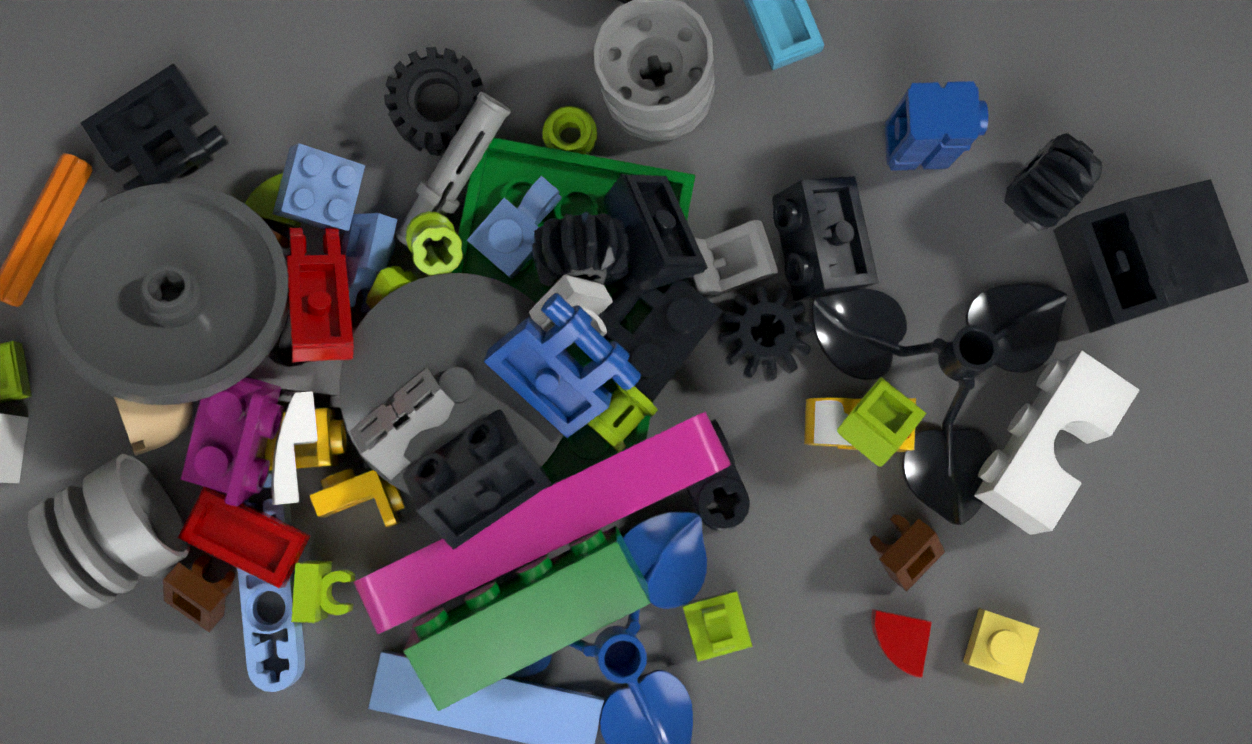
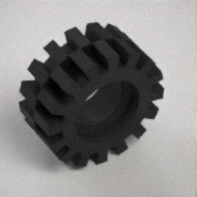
(413, 80)

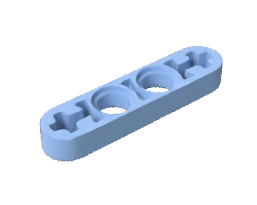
(250, 591)

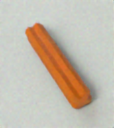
(42, 228)

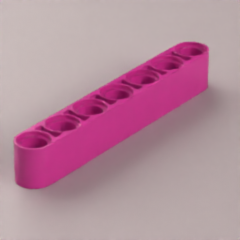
(545, 522)

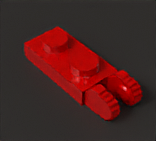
(319, 300)

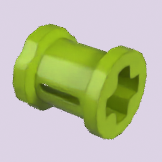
(431, 259)
(622, 416)

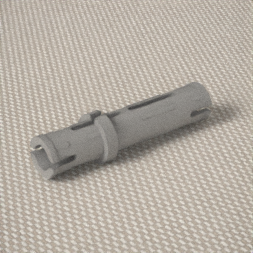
(458, 161)

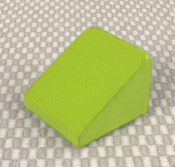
(881, 422)

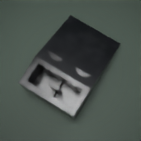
(1149, 254)

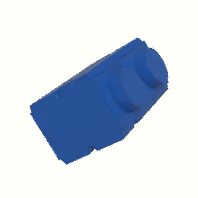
(934, 125)

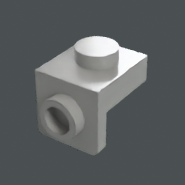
(734, 259)

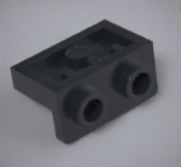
(824, 237)
(474, 479)

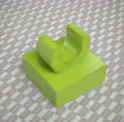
(314, 591)
(717, 625)

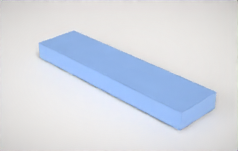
(504, 709)

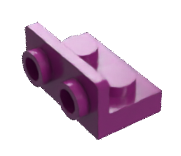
(232, 439)

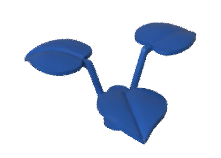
(657, 707)

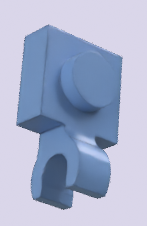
(509, 231)
(367, 251)

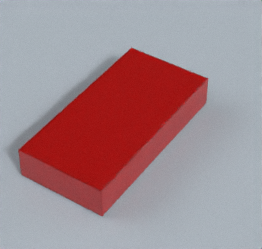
(244, 537)

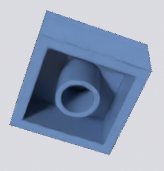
(318, 188)

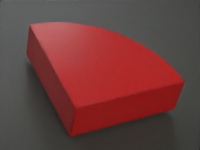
(902, 640)

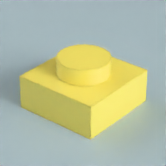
(1001, 645)

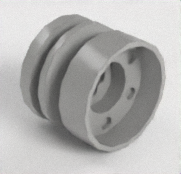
(648, 41)
(108, 532)

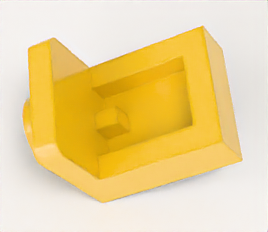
(324, 452)
(347, 490)

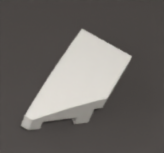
(296, 429)

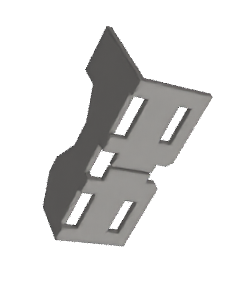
(389, 450)

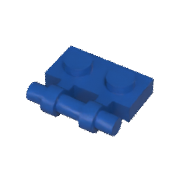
(550, 377)

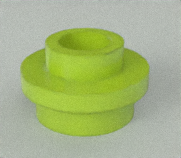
(570, 117)

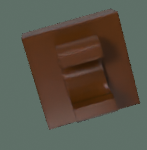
(911, 553)
(196, 597)

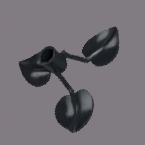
(1005, 327)

